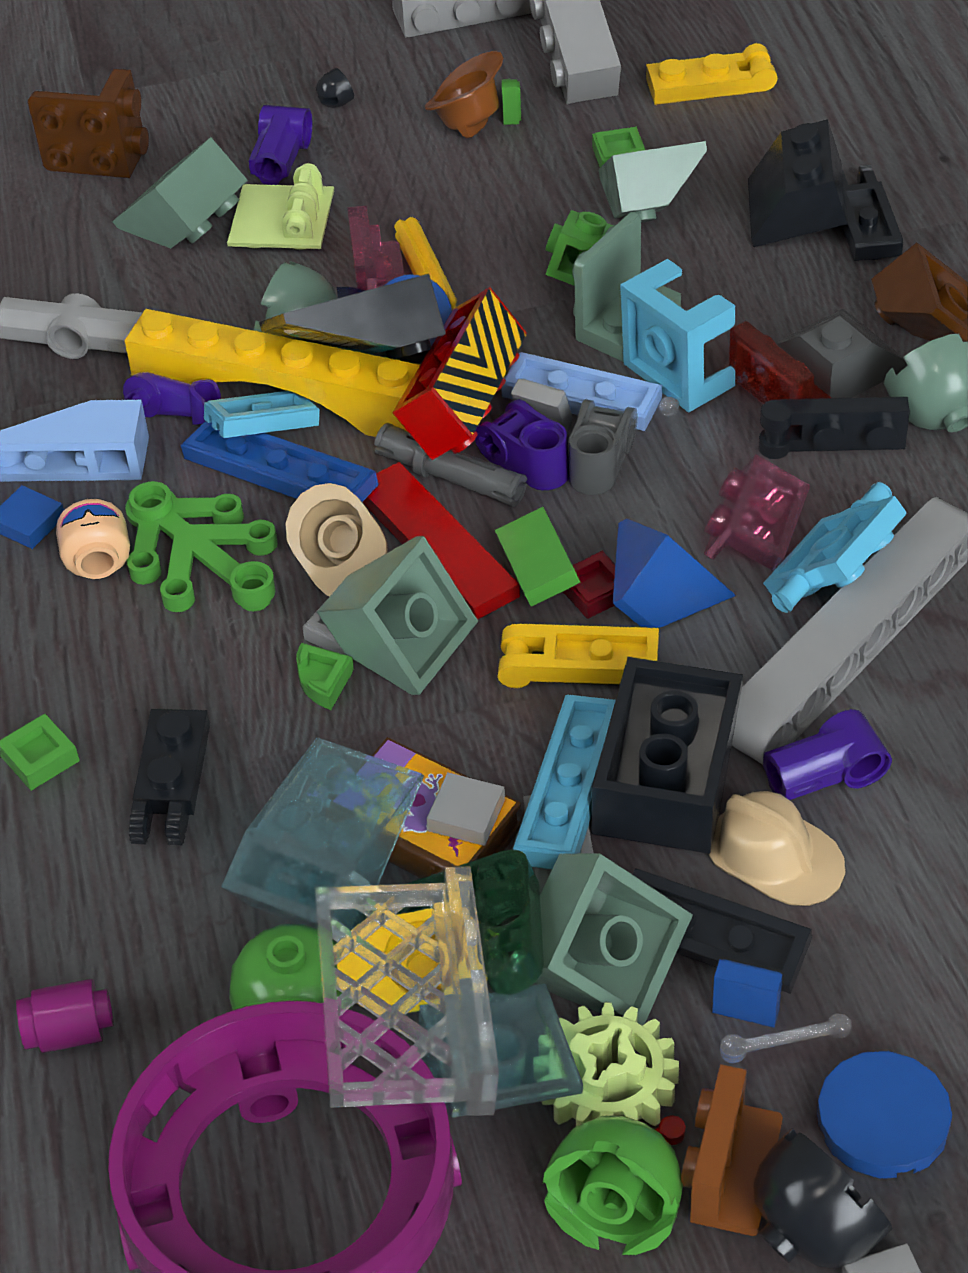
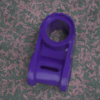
(527, 445)

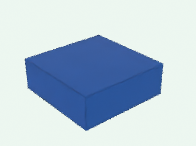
(28, 516)
(747, 992)

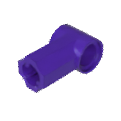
(280, 136)
(841, 751)

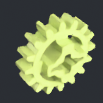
(624, 1087)

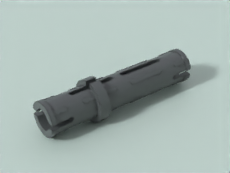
(457, 468)

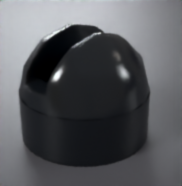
(334, 89)

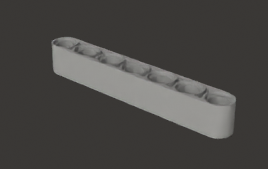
(851, 629)

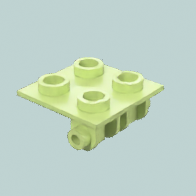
(283, 214)

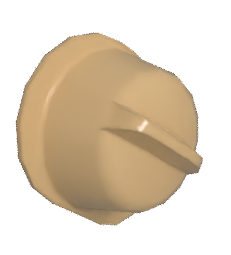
(332, 534)
(776, 850)

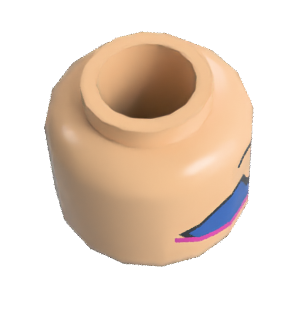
(92, 538)

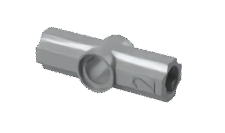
(66, 326)

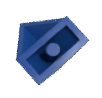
(659, 579)

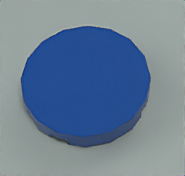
(884, 1114)

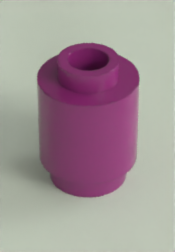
(64, 1016)

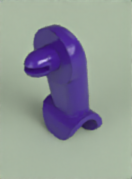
(170, 396)

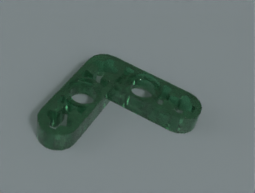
(504, 888)

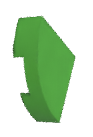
(511, 101)
(323, 673)

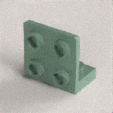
(598, 281)

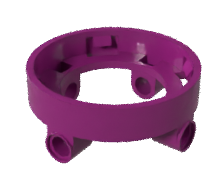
(259, 1061)

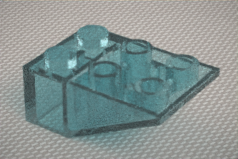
(322, 828)

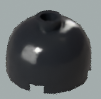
(814, 1206)

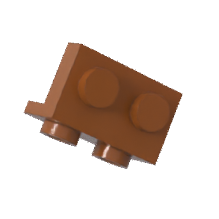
(729, 1155)

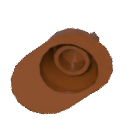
(469, 94)

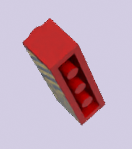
(461, 375)

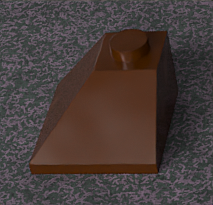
(922, 295)

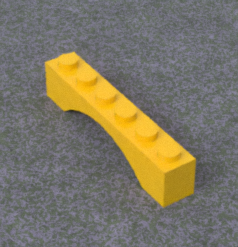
(345, 381)

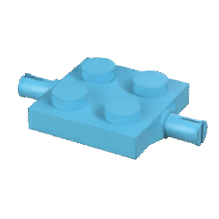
(836, 548)

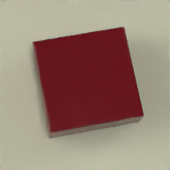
(596, 585)

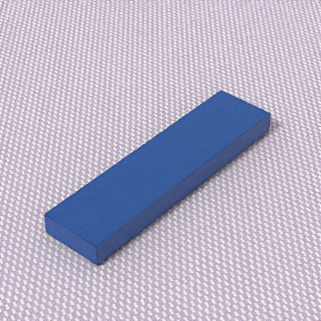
(275, 463)

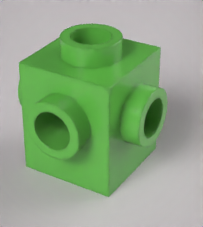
(569, 241)

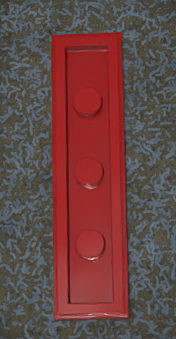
(413, 511)

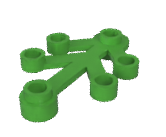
(155, 507)

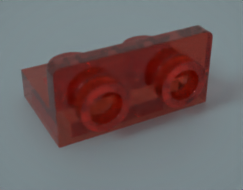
(768, 369)

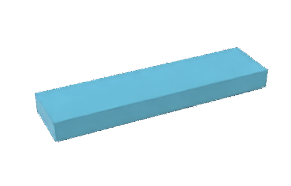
(563, 790)

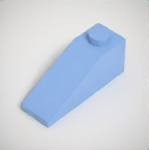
(78, 444)

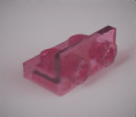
(373, 260)
(757, 512)

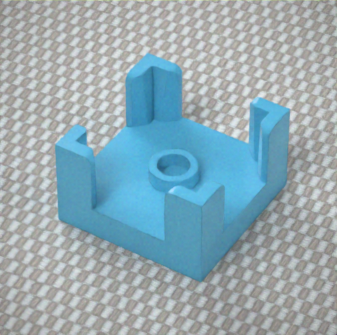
(668, 343)

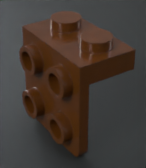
(91, 131)

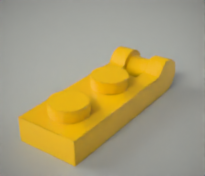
(711, 76)
(572, 653)

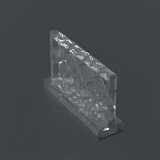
(461, 998)

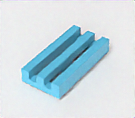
(260, 413)

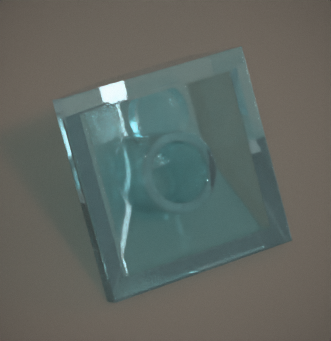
(529, 1046)

